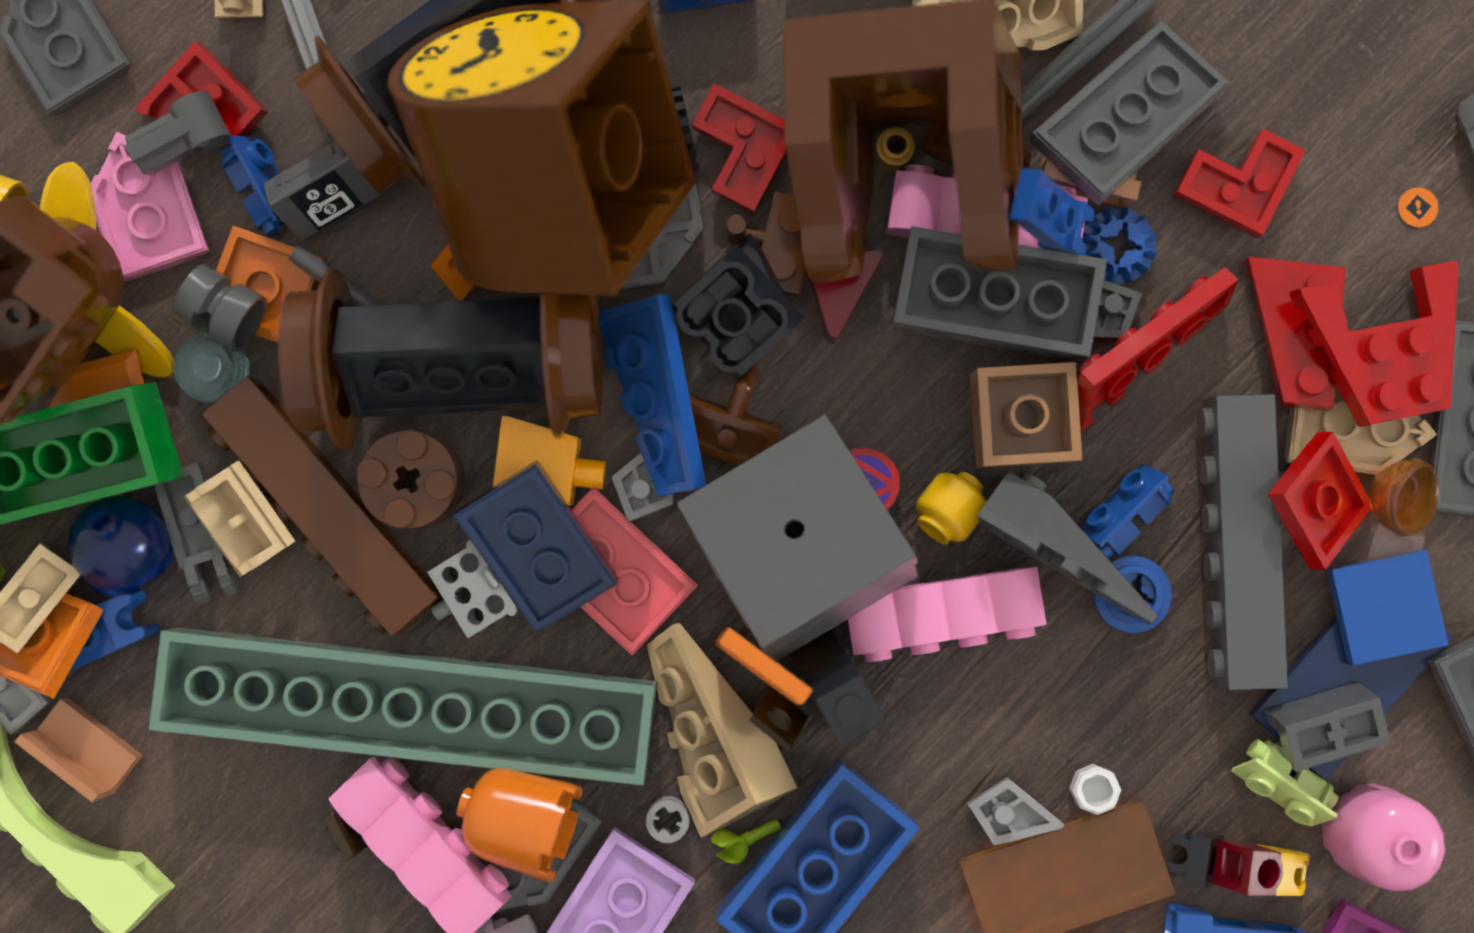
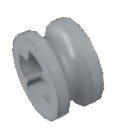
(664, 834)

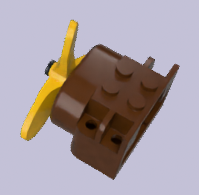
(61, 293)

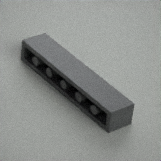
(1243, 543)

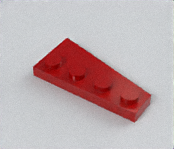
(1146, 348)

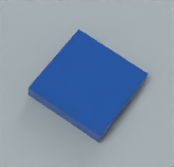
(1387, 607)

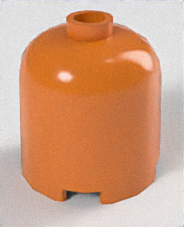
(519, 820)

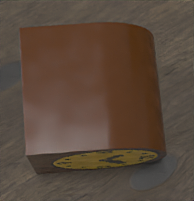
(546, 143)

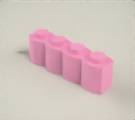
(932, 204)
(949, 610)
(419, 846)

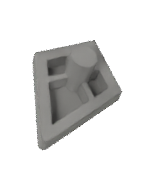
(637, 490)
(1011, 813)

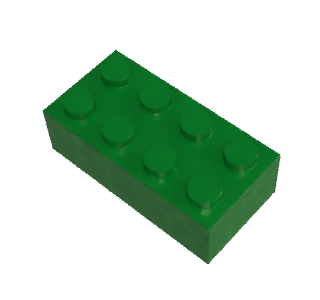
(85, 452)

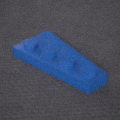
(650, 367)

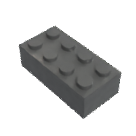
(1036, 310)

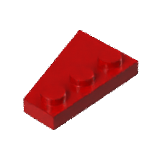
(1296, 364)

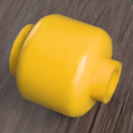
(950, 507)

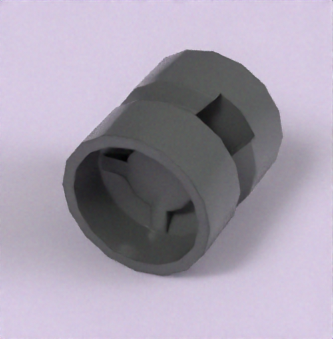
(211, 304)

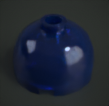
(119, 545)

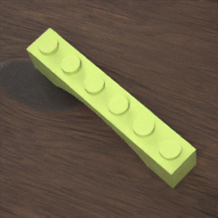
(109, 882)

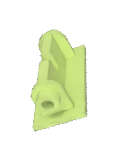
(1304, 797)

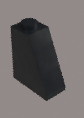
(837, 687)

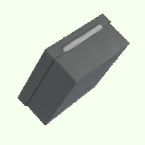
(799, 539)

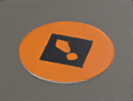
(1418, 207)

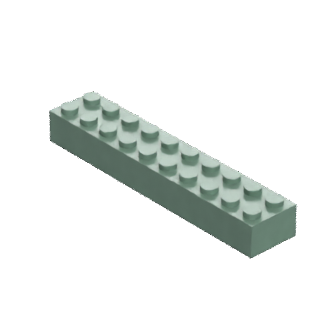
(403, 705)

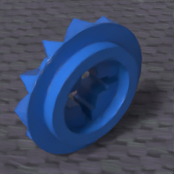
(1137, 233)
(1151, 583)

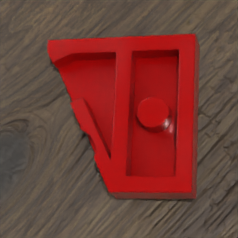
(202, 71)

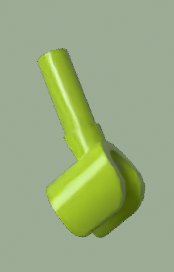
(737, 845)

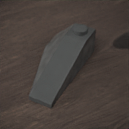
(1041, 528)

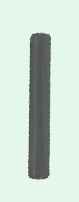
(1080, 53)

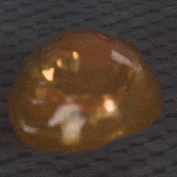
(1405, 496)

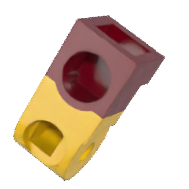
(1260, 869)

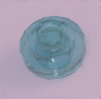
(209, 369)

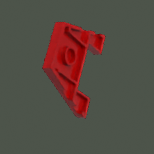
(1390, 367)

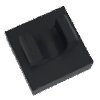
(1200, 859)

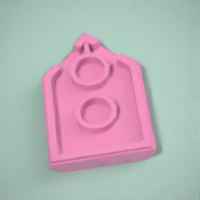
(145, 216)

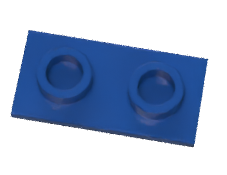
(248, 165)
(1140, 494)

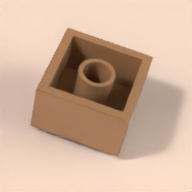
(1025, 415)

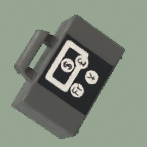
(319, 192)

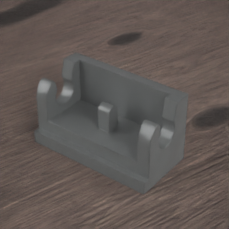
(1329, 725)

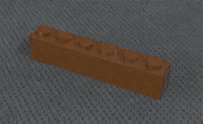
(322, 506)

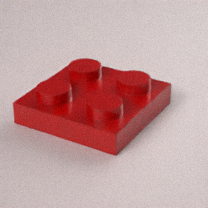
(1320, 500)

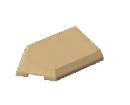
(1366, 447)

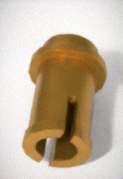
(897, 139)

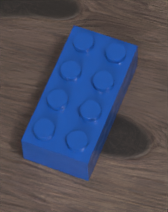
(820, 859)

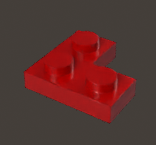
(755, 143)
(1242, 195)

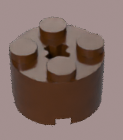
(384, 472)

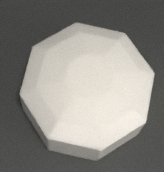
(1095, 789)

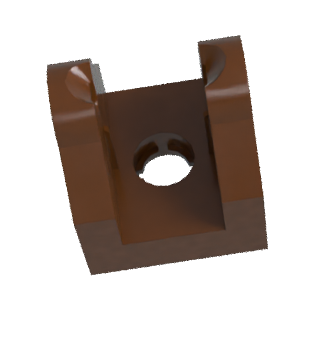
(892, 70)

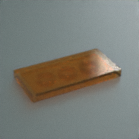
(1069, 874)

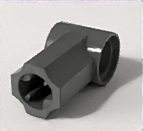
(189, 128)

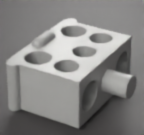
(483, 585)

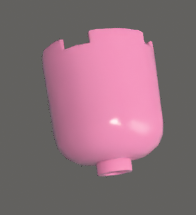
(1384, 838)

